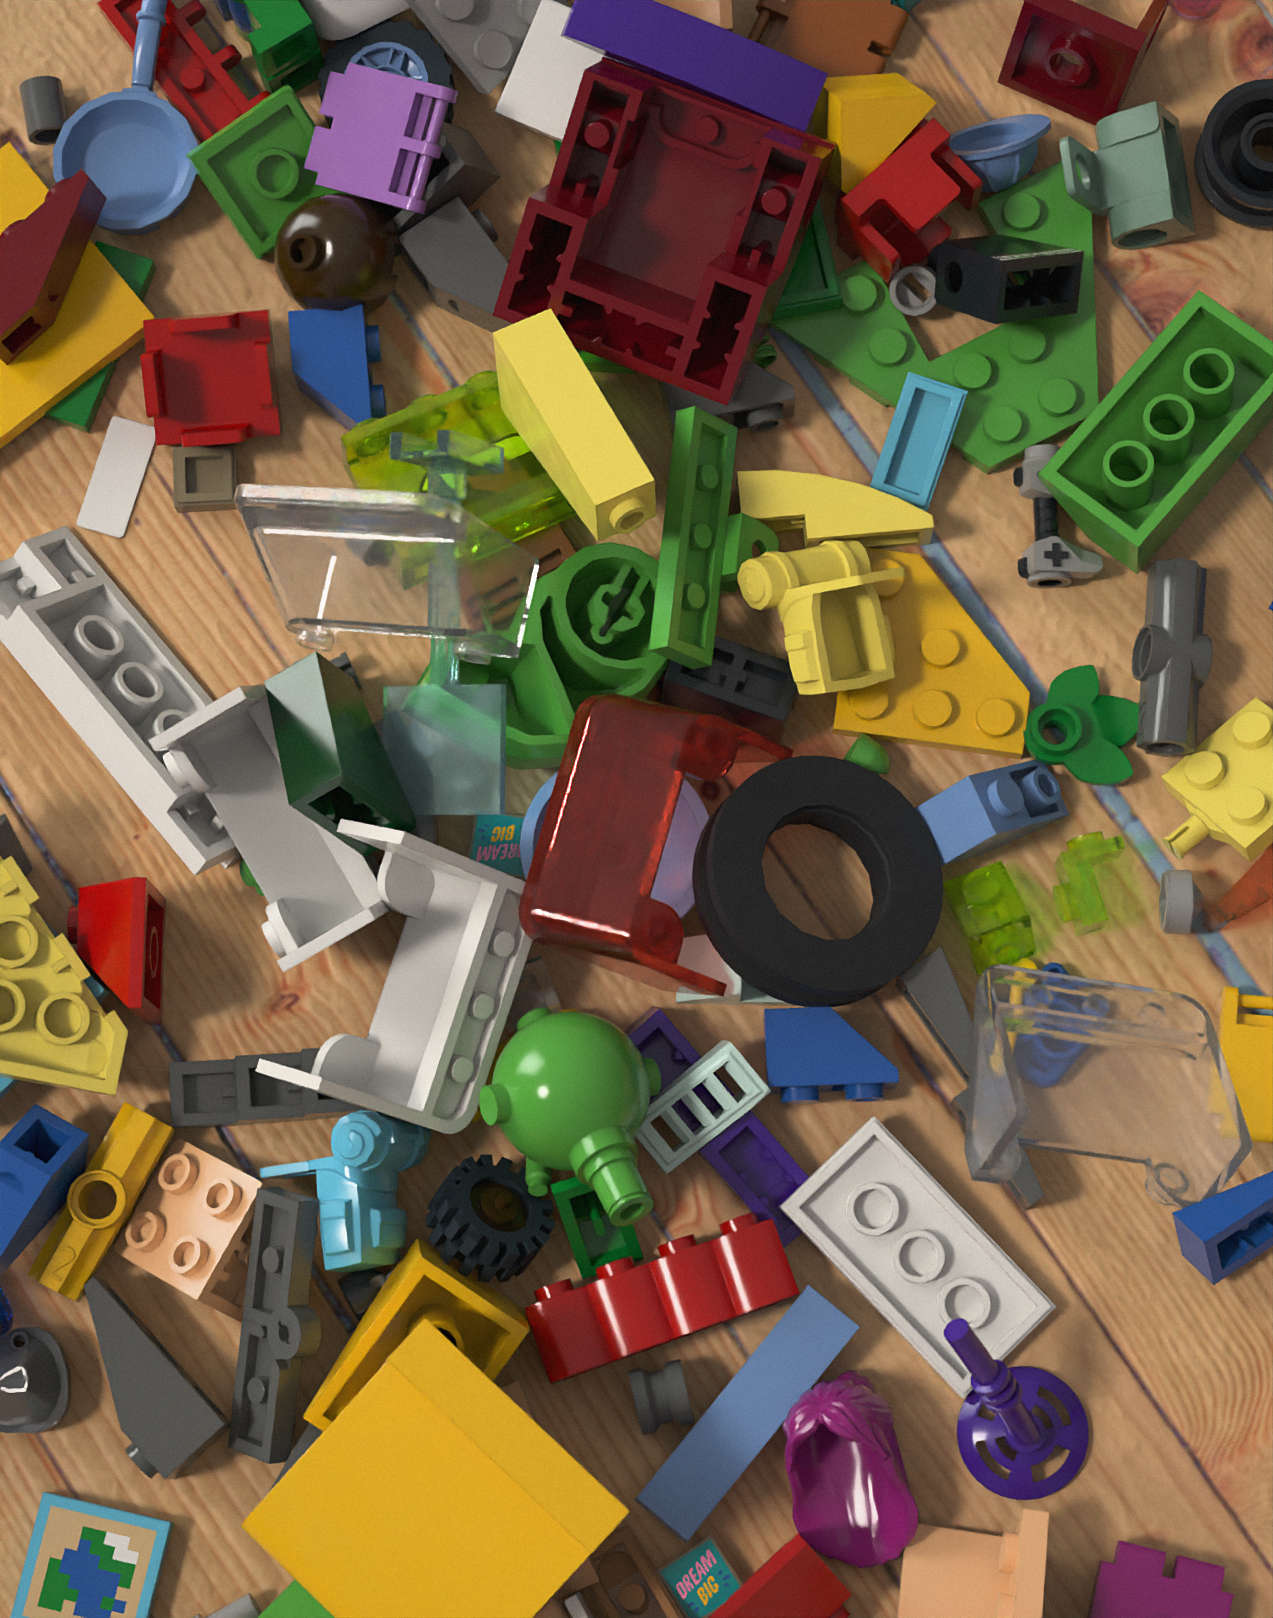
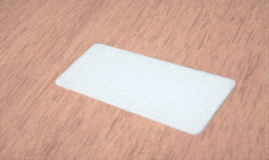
(117, 477)

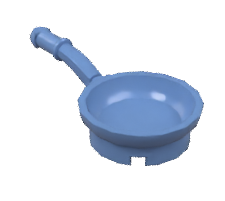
(132, 143)

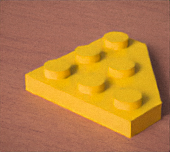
(948, 676)

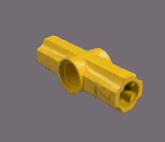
(79, 1240)

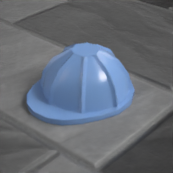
(1001, 148)

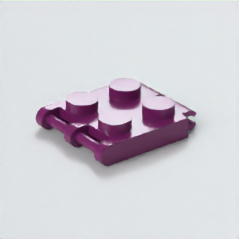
(1137, 1589)

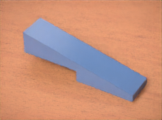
(746, 1414)

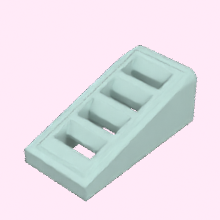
(711, 1125)

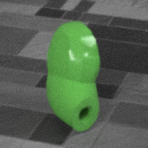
(579, 640)

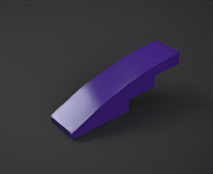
(698, 56)

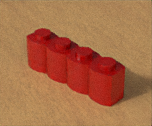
(660, 1300)

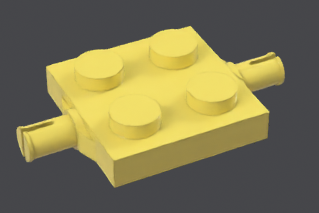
(1227, 785)

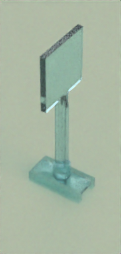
(445, 734)

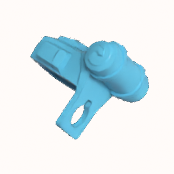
(360, 1187)

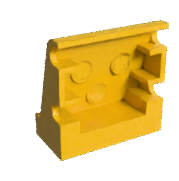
(433, 1499)

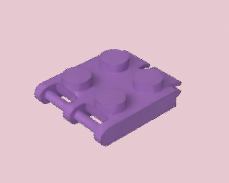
(379, 136)

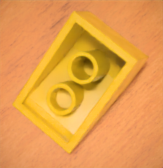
(420, 1287)

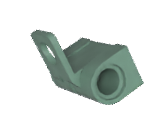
(1133, 177)

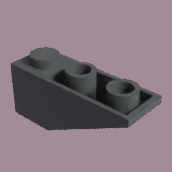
(458, 262)

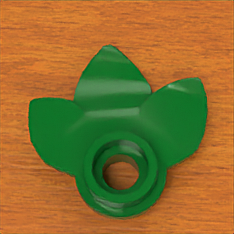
(1092, 728)

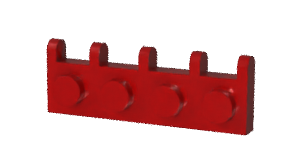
(185, 68)

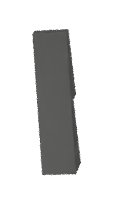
(940, 1007)

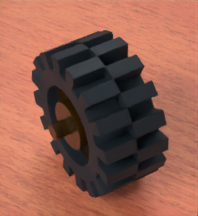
(488, 1219)

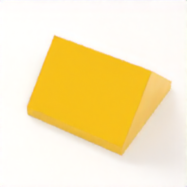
(867, 121)

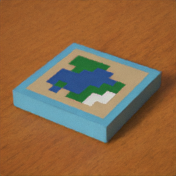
(91, 1561)

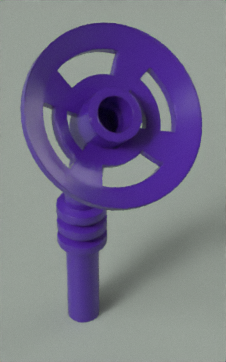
(1011, 1396)

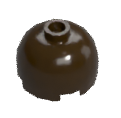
(337, 253)

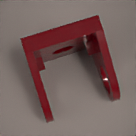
(1104, 46)

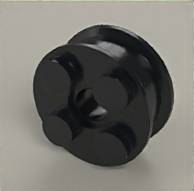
(1224, 161)

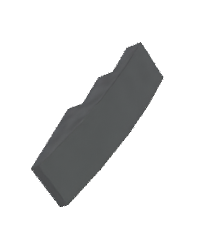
(236, 1095)

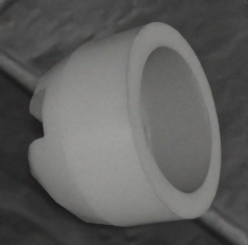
(906, 297)

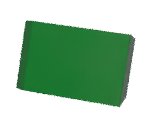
(589, 1229)

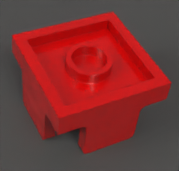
(897, 207)
(211, 378)

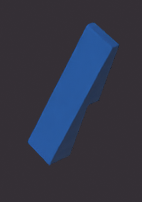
(1227, 1228)

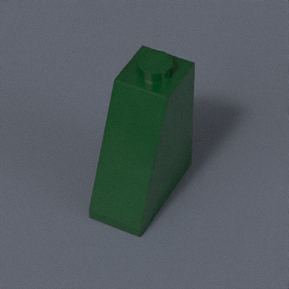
(333, 752)

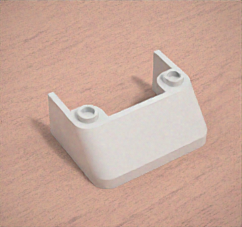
(309, 876)
(442, 991)

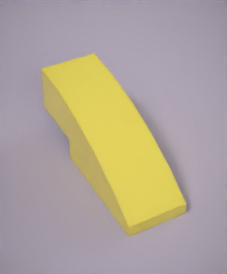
(831, 509)

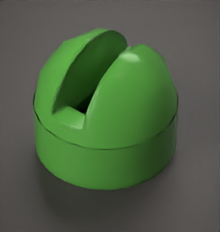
(869, 755)

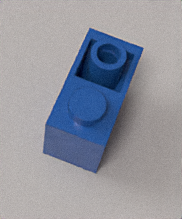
(334, 362)
(820, 1052)

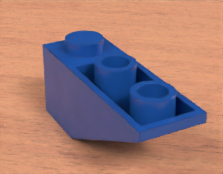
(36, 1172)

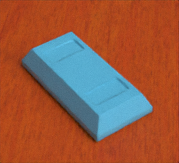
(918, 440)

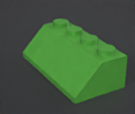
(1165, 432)

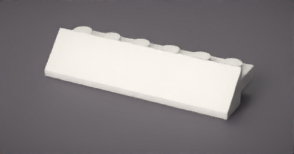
(109, 683)

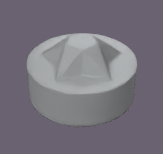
(1178, 902)

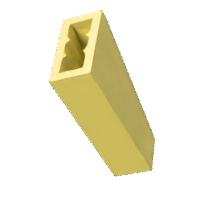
(571, 426)

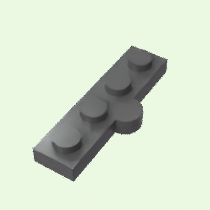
(276, 1324)

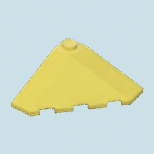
(48, 1015)

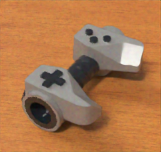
(1050, 559)

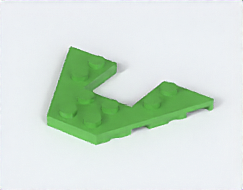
(1021, 379)

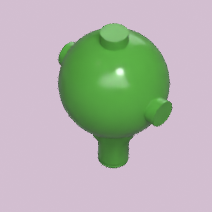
(574, 1101)

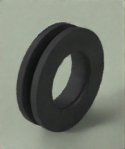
(868, 818)

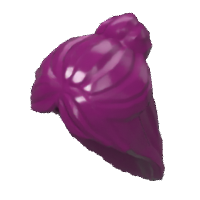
(848, 1473)

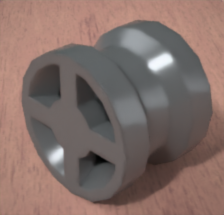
(661, 1397)

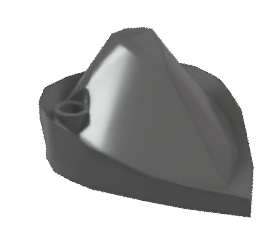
(32, 1381)

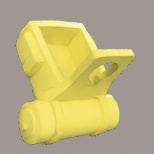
(827, 612)

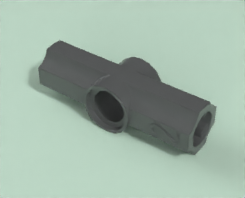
(1171, 657)

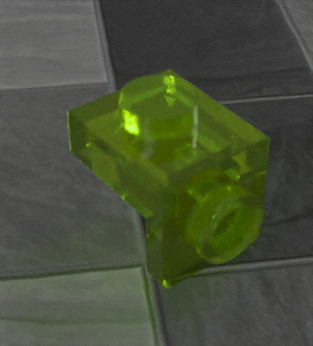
(1078, 892)
(991, 916)

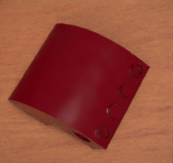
(666, 229)

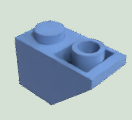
(992, 810)

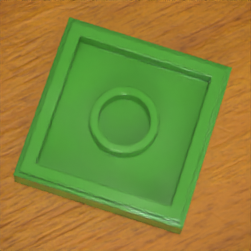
(259, 168)

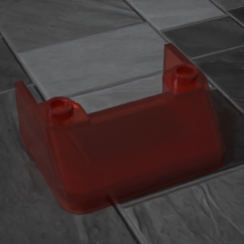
(610, 830)

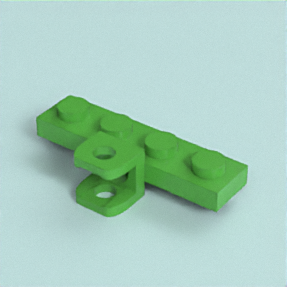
(700, 540)

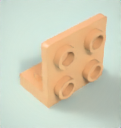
(195, 1228)
(975, 1573)

